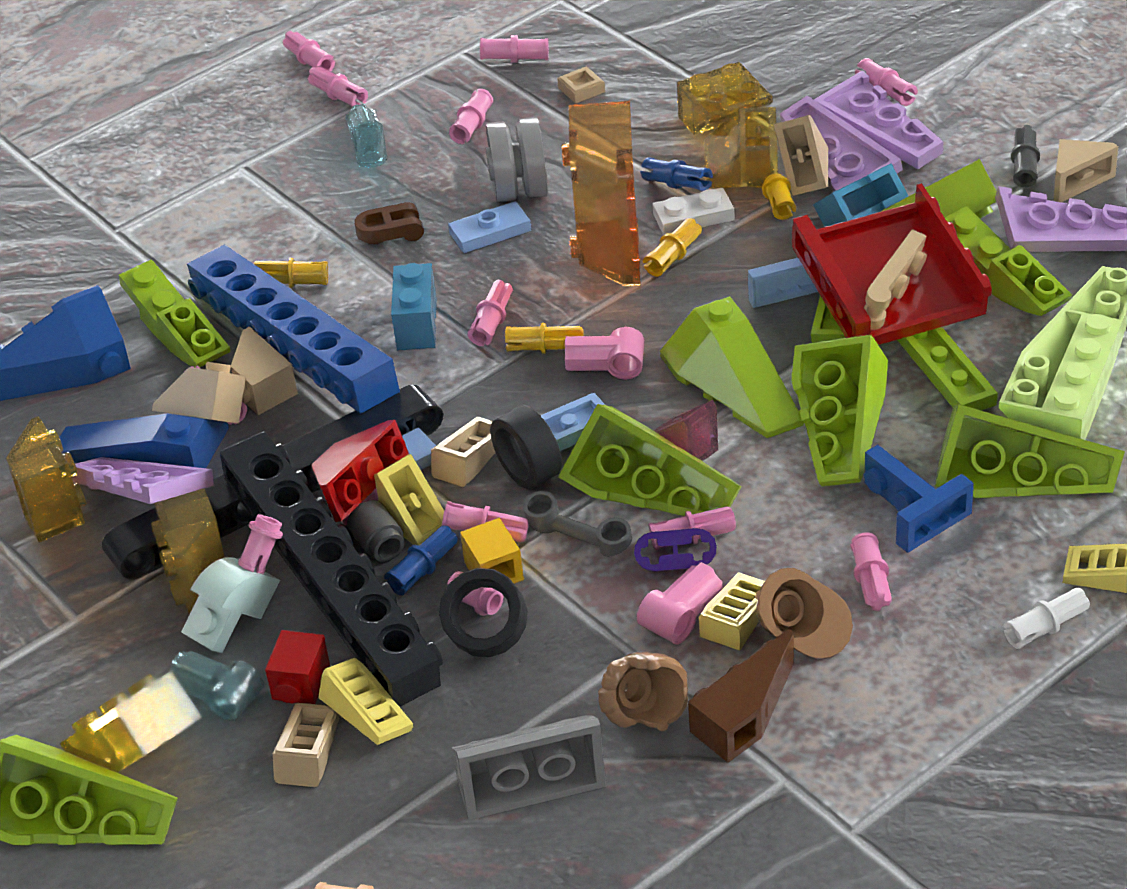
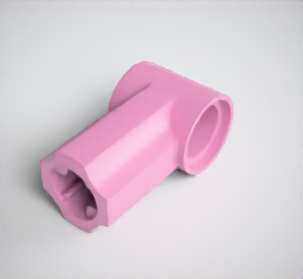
(618, 354)
(675, 610)

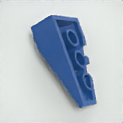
(65, 349)
(150, 439)

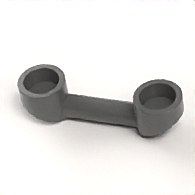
(543, 515)

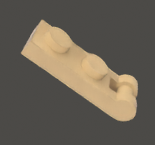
(895, 277)

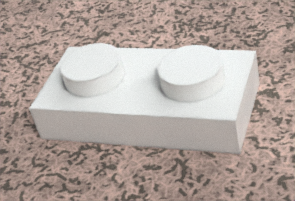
(706, 208)

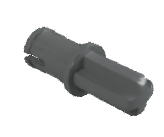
(1025, 156)

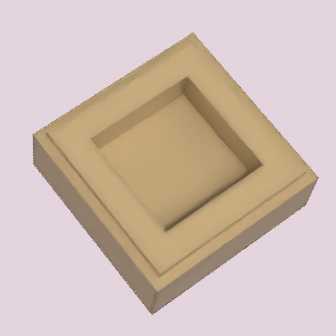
(581, 85)

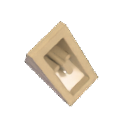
(803, 154)
(1083, 166)

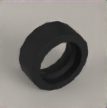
(526, 447)
(461, 587)

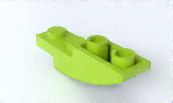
(1012, 272)
(171, 318)

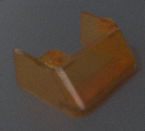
(603, 190)

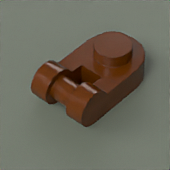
(389, 224)

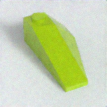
(963, 188)
(840, 403)
(1022, 459)
(640, 468)
(71, 801)

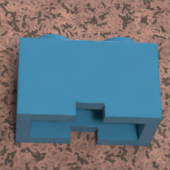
(862, 197)
(414, 306)

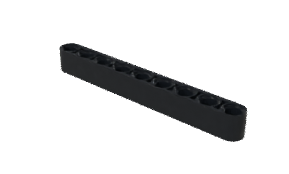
(133, 544)

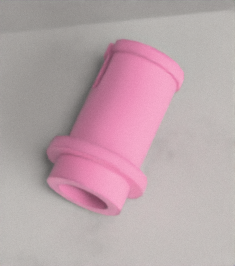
(260, 543)
(483, 599)

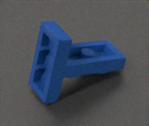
(920, 507)

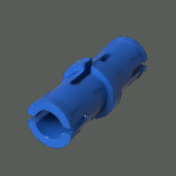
(676, 174)

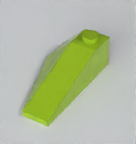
(727, 361)

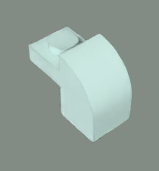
(223, 596)

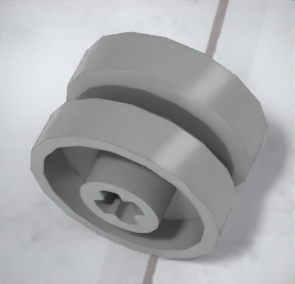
(517, 159)

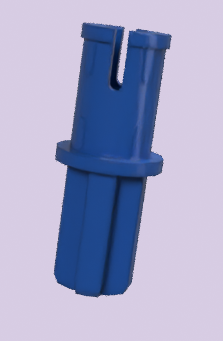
(420, 560)

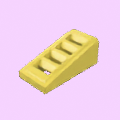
(1109, 578)
(726, 630)
(352, 690)

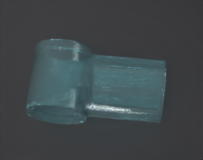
(366, 136)
(223, 687)

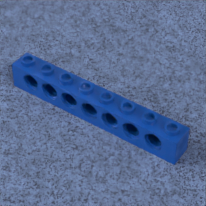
(295, 328)

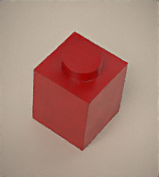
(297, 667)

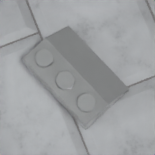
(530, 766)

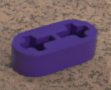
(675, 538)

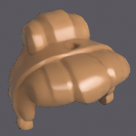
(644, 690)

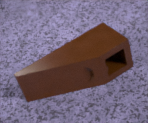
(739, 705)

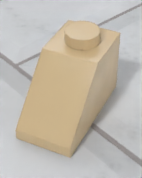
(267, 373)
(205, 394)

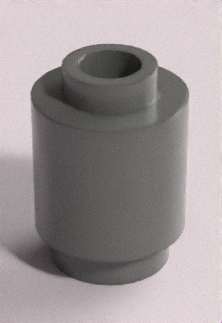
(376, 531)

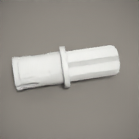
(1045, 617)

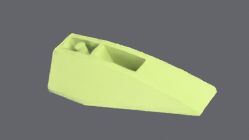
(1071, 359)

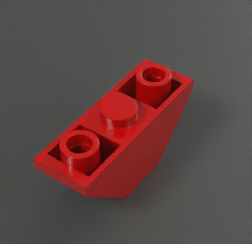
(350, 465)

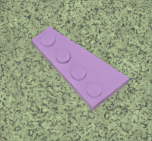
(881, 120)
(849, 150)
(1060, 226)
(142, 480)

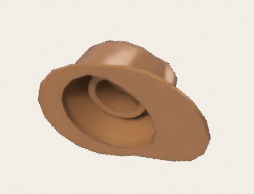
(807, 608)

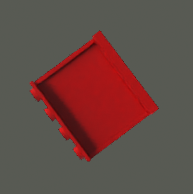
(852, 254)

